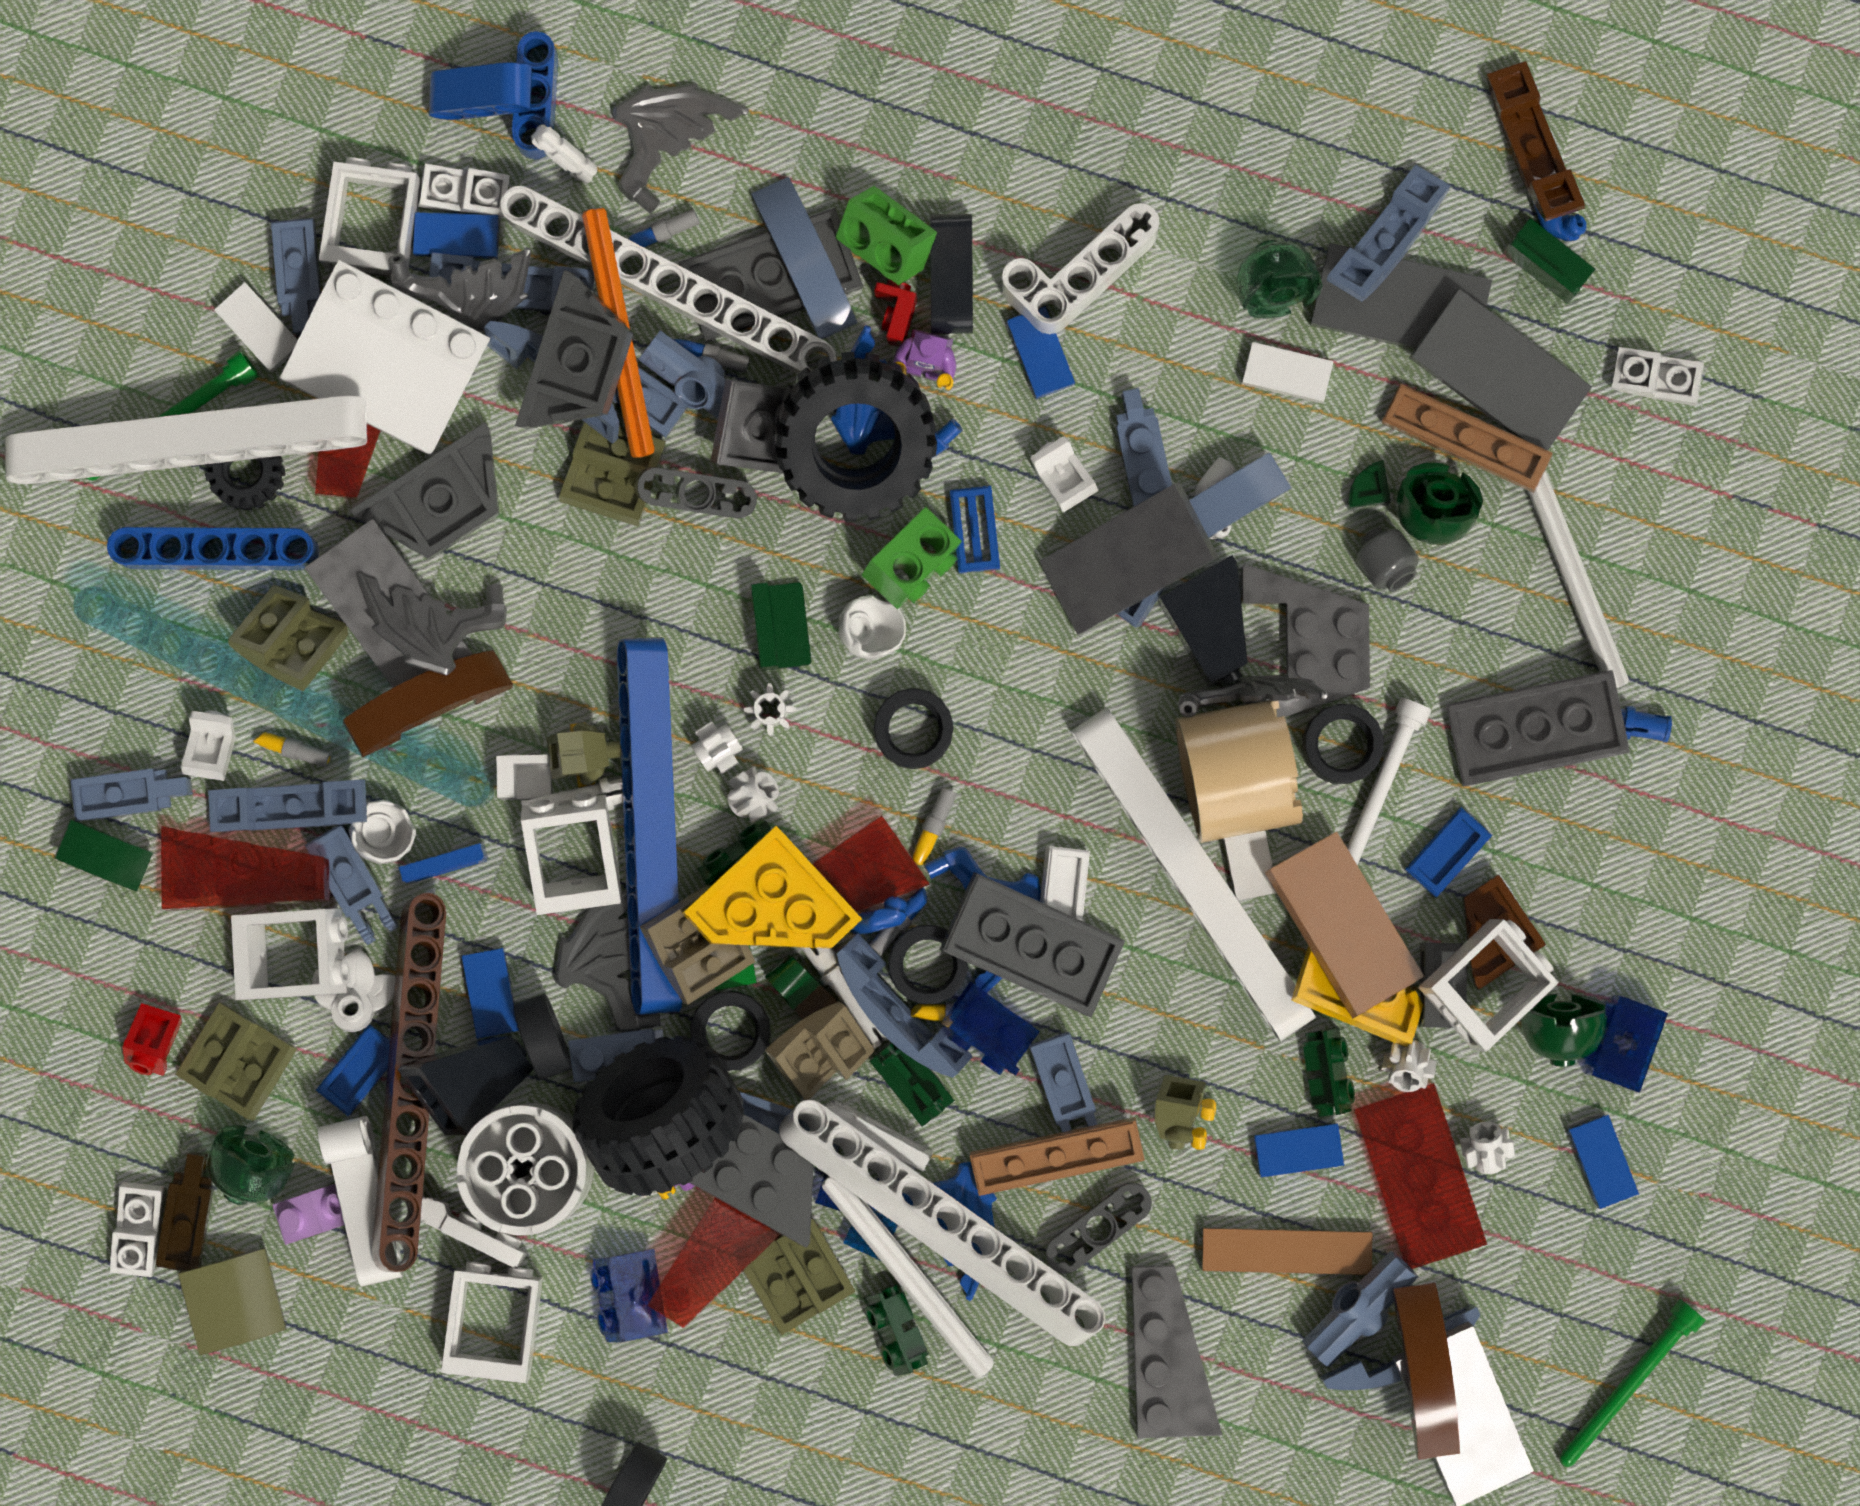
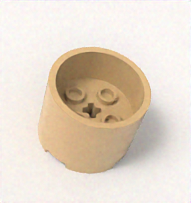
(1238, 770)

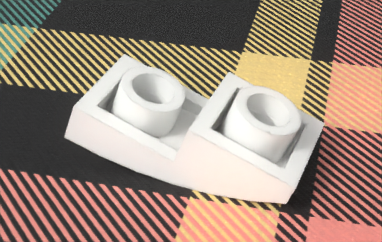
(462, 190)
(1657, 376)
(137, 1229)

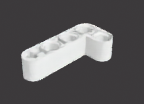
(1085, 264)
(355, 1167)

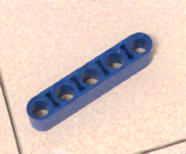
(193, 544)

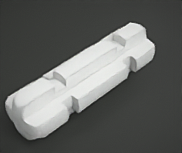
(564, 154)

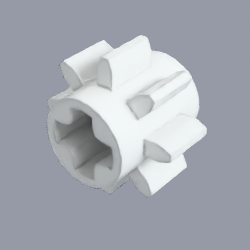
(770, 697)
(716, 747)
(753, 794)
(1409, 1066)
(1487, 1147)

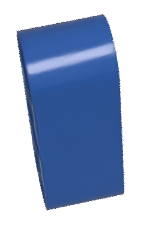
(543, 76)
(480, 91)

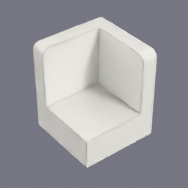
(523, 776)

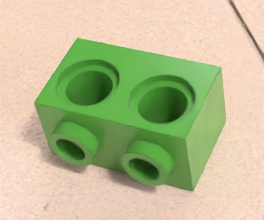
(886, 235)
(907, 554)

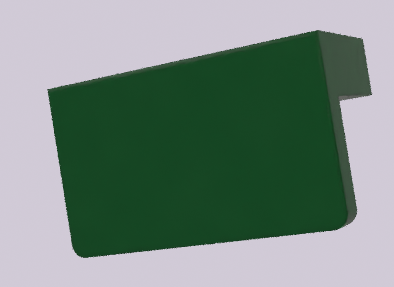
(1549, 261)
(781, 625)

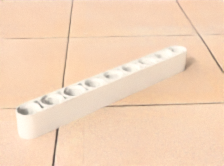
(654, 269)
(186, 440)
(1192, 873)
(922, 1223)

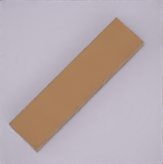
(1467, 438)
(1057, 1156)
(1287, 1251)

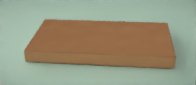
(1344, 924)

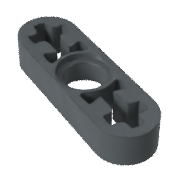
(727, 486)
(1098, 1245)

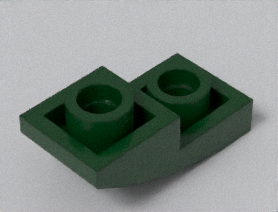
(103, 855)

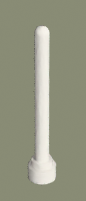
(1409, 719)

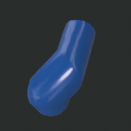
(1564, 227)
(881, 919)

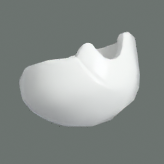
(871, 627)
(385, 834)

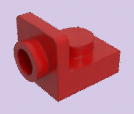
(897, 319)
(150, 1040)

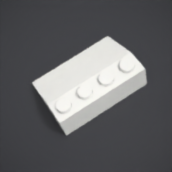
(388, 351)

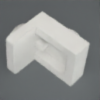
(1063, 474)
(209, 745)

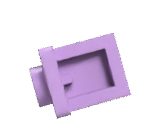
(309, 1214)

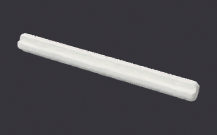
(1577, 581)
(910, 1278)

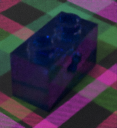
(1643, 1030)

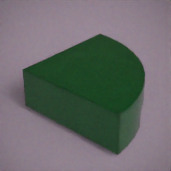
(1369, 487)

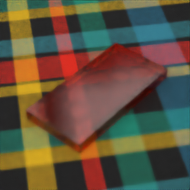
(1420, 1176)

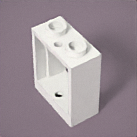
(359, 171)
(579, 892)
(251, 955)
(1457, 1012)
(484, 1366)

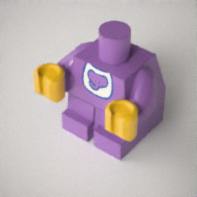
(928, 355)

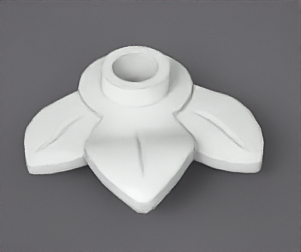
(363, 989)

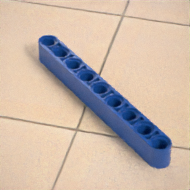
(647, 810)

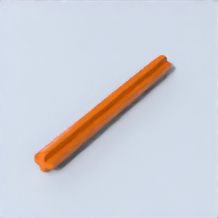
(611, 294)

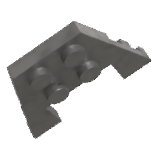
(1323, 636)

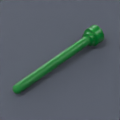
(235, 372)
(1682, 1322)

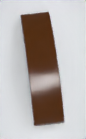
(1532, 143)
(425, 698)
(1428, 1370)

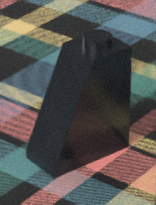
(1210, 622)
(467, 1081)

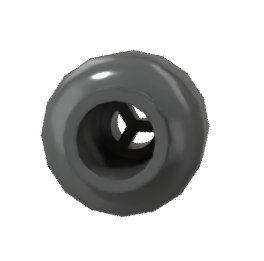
(1387, 559)

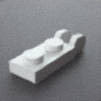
(898, 1145)
(468, 1230)

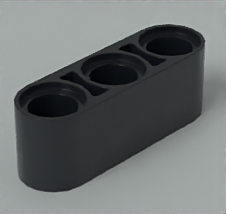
(952, 274)

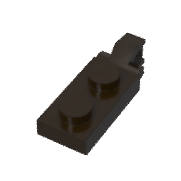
(186, 1216)

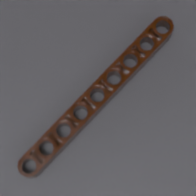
(396, 1099)

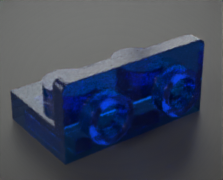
(991, 1028)
(624, 1290)

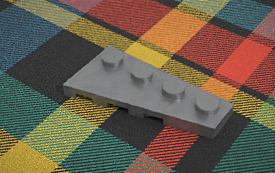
(1169, 1372)

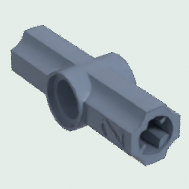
(696, 380)
(1359, 1309)

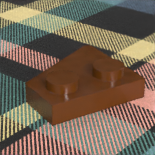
(1489, 902)

